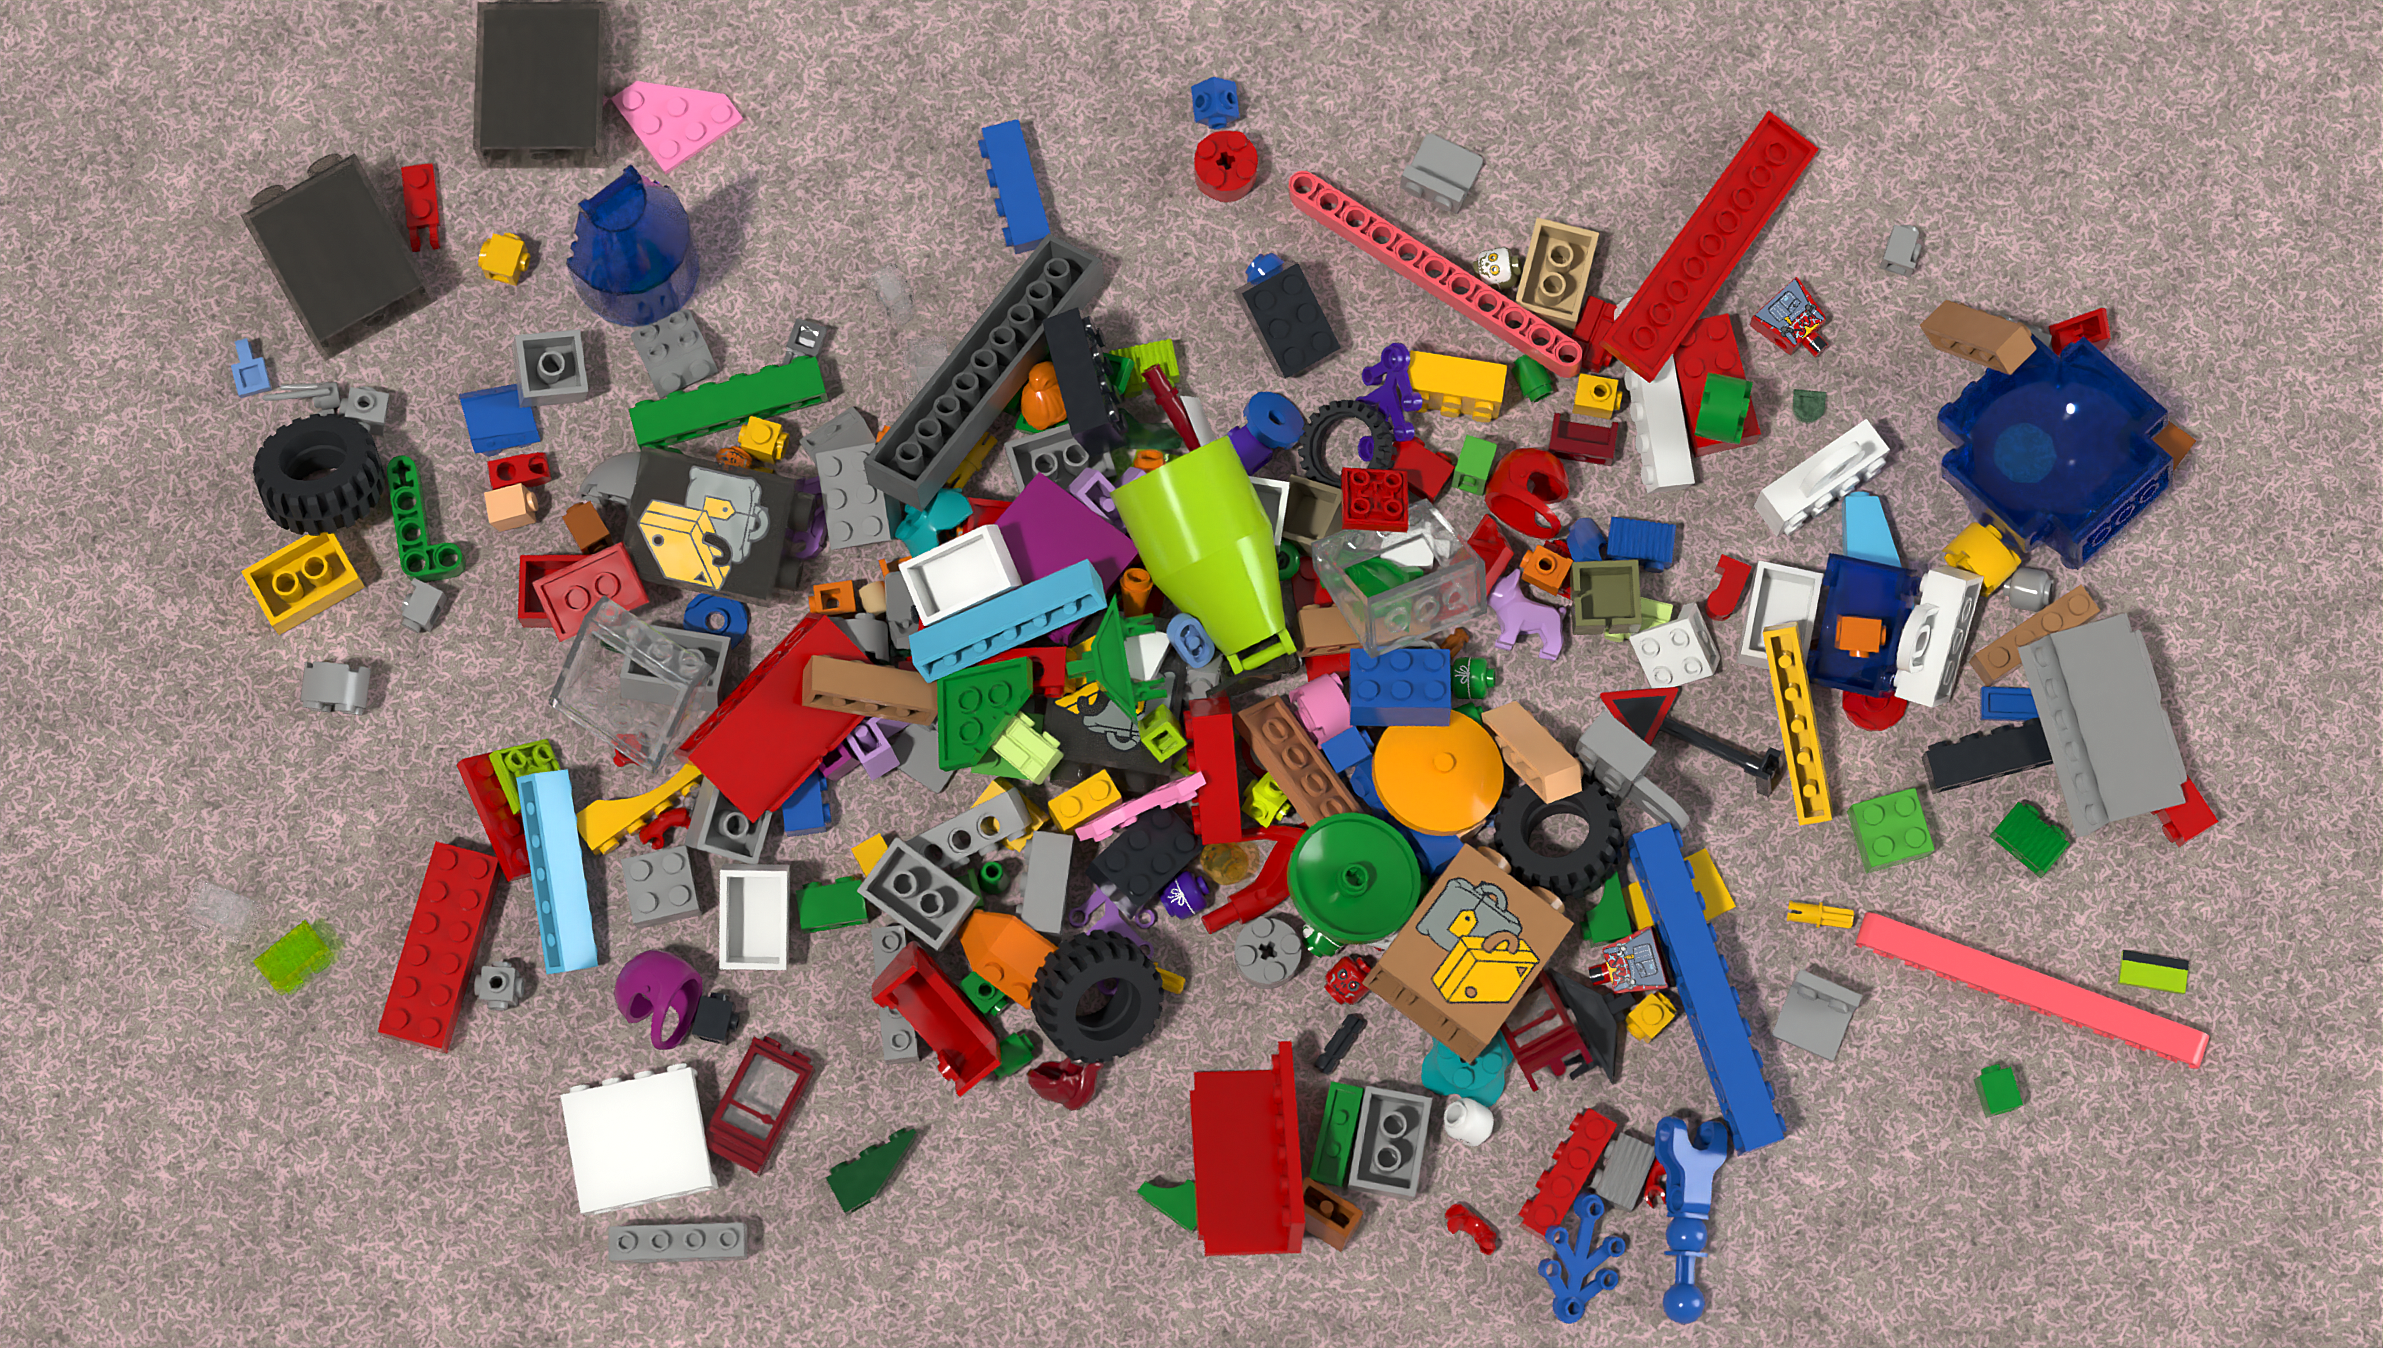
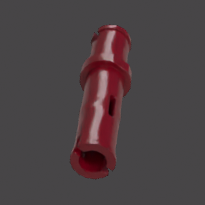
(1172, 405)

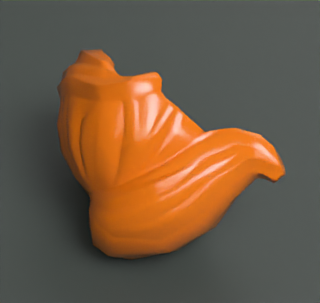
(1042, 398)

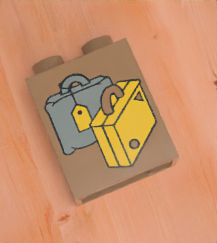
(1469, 951)

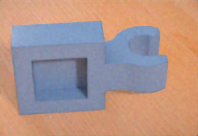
(251, 373)

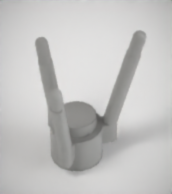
(324, 395)

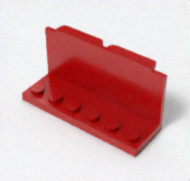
(761, 736)
(1248, 1160)

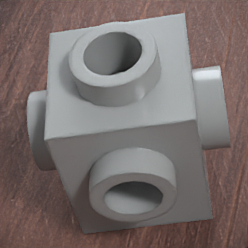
(366, 408)
(507, 994)

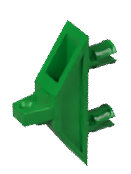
(1380, 575)
(1109, 665)

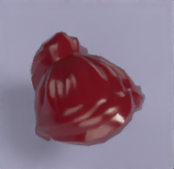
(1065, 1082)

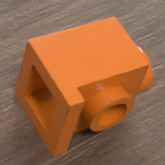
(1548, 580)
(840, 591)

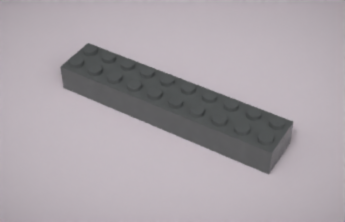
(981, 374)

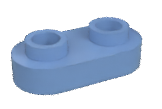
(1190, 640)

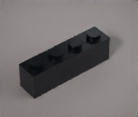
(1986, 757)

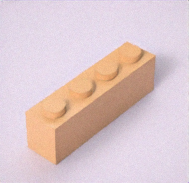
(1533, 752)

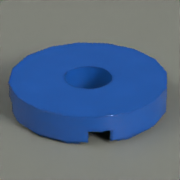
(1271, 405)
(705, 605)

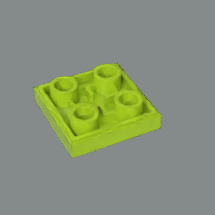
(522, 761)

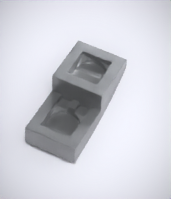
(805, 340)

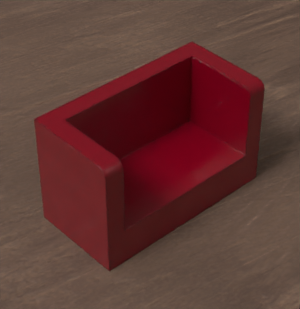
(1582, 441)

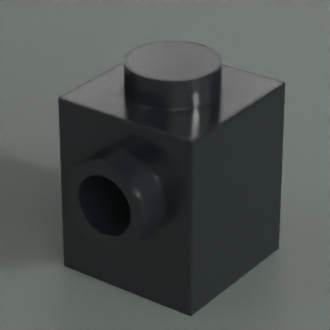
(715, 1019)

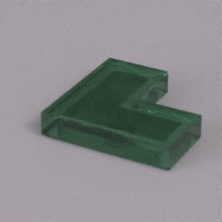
(1149, 434)

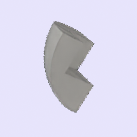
(611, 480)

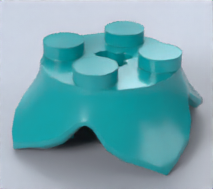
(943, 512)
(1483, 1082)

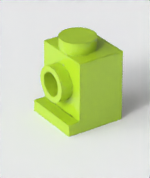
(1161, 733)

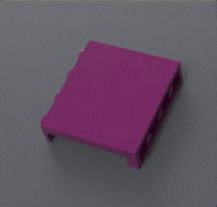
(1053, 531)

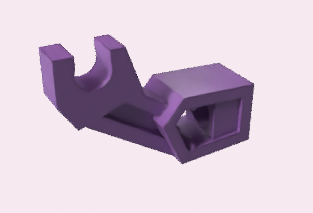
(815, 538)

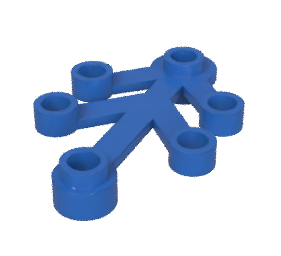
(1580, 1262)

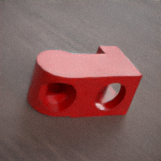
(526, 469)
(1724, 598)

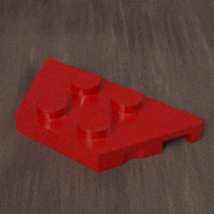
(1492, 547)

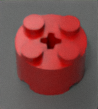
(1228, 148)

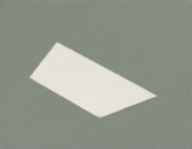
(1198, 420)

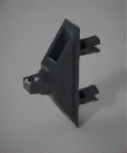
(1598, 1020)

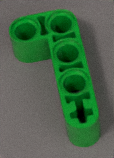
(417, 519)

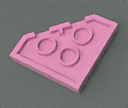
(675, 120)

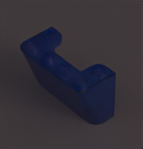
(1863, 590)

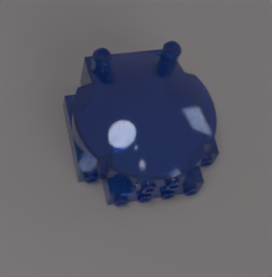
(2056, 451)

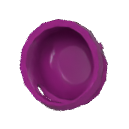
(666, 982)

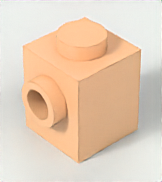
(511, 507)

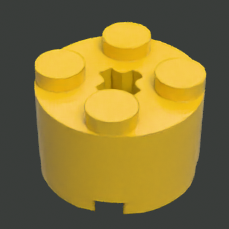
(1982, 553)

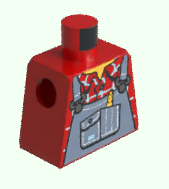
(1792, 320)
(1633, 964)

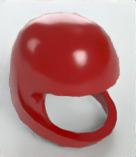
(1513, 503)

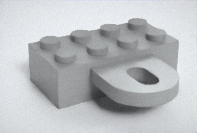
(1619, 763)

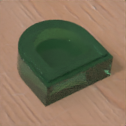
(1808, 405)

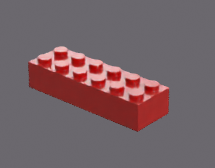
(440, 947)

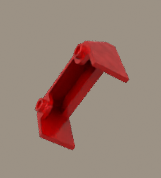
(941, 1015)

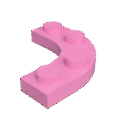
(1125, 814)

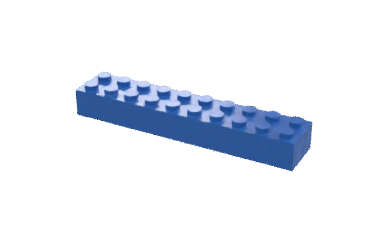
(1705, 989)

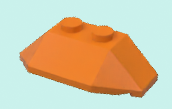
(1004, 952)

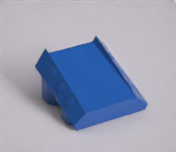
(497, 420)

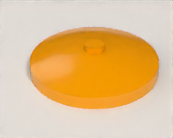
(1438, 775)

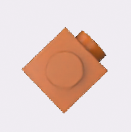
(1859, 635)

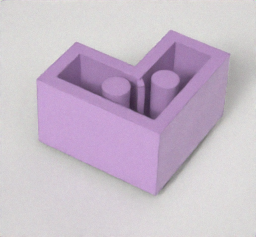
(1094, 489)
(871, 746)

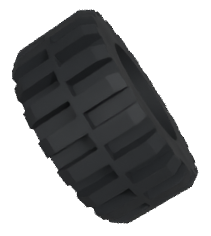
(327, 501)
(1572, 872)
(1116, 1025)

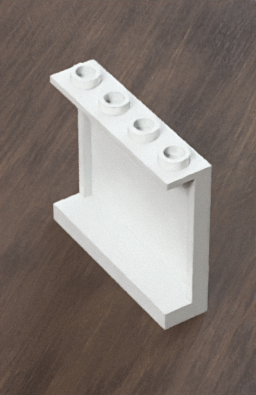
(637, 1140)

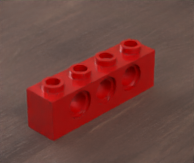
(1053, 659)

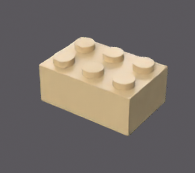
(1556, 272)

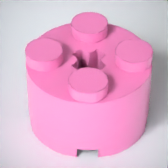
(1322, 708)

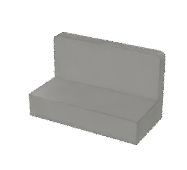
(841, 432)

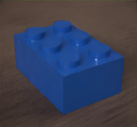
(1400, 688)

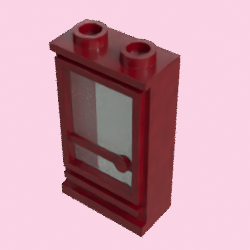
(1541, 1031)
(758, 1104)

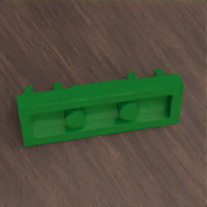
(1336, 1134)

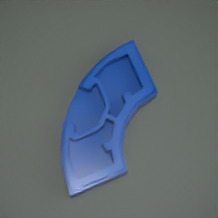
(1585, 541)

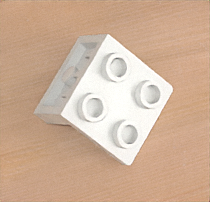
(1676, 650)

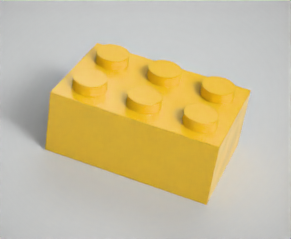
(1457, 385)
(302, 580)

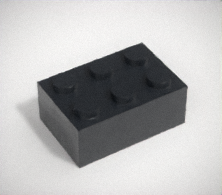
(1287, 319)
(1144, 859)

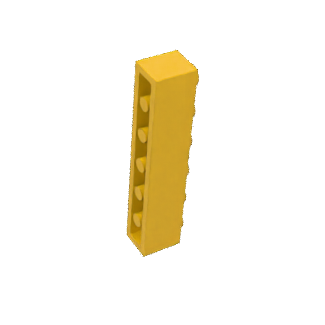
(1798, 723)

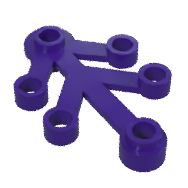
(1395, 363)

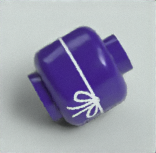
(1185, 895)

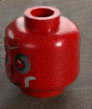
(1346, 979)

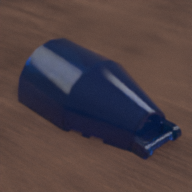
(634, 252)

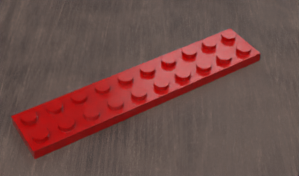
(1708, 247)

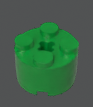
(1723, 408)

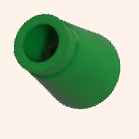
(993, 885)

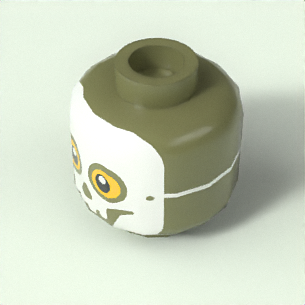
(1498, 268)

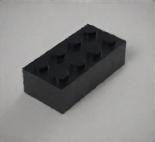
(1085, 382)

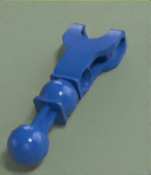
(1688, 1202)

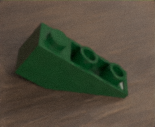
(865, 1178)

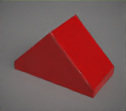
(2091, 325)

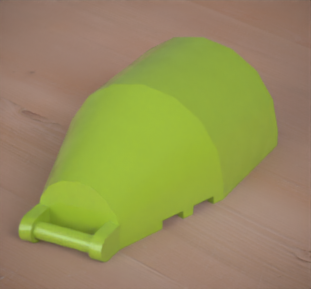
(1210, 548)

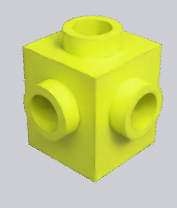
(1265, 801)

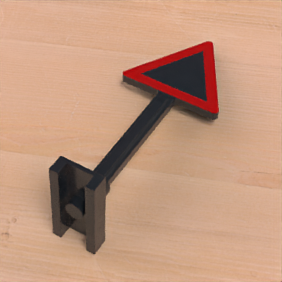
(1646, 713)

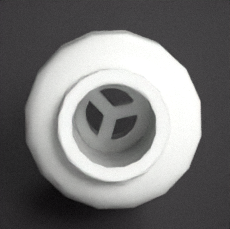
(1468, 1122)

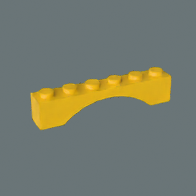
(608, 820)

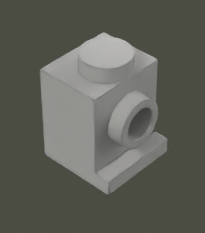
(1901, 250)
(422, 606)

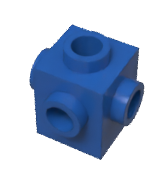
(1215, 102)

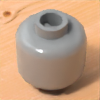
(2028, 589)

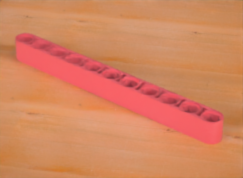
(1442, 286)
(2033, 989)

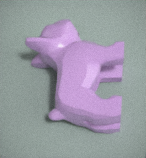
(1522, 617)

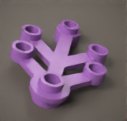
(1111, 922)

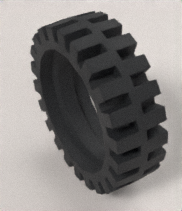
(1325, 419)

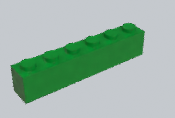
(729, 403)

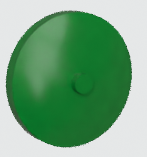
(1353, 878)

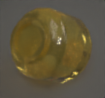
(1224, 862)

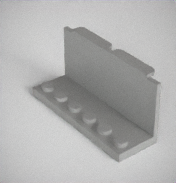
(2104, 722)

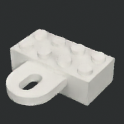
(1822, 478)
(1936, 636)

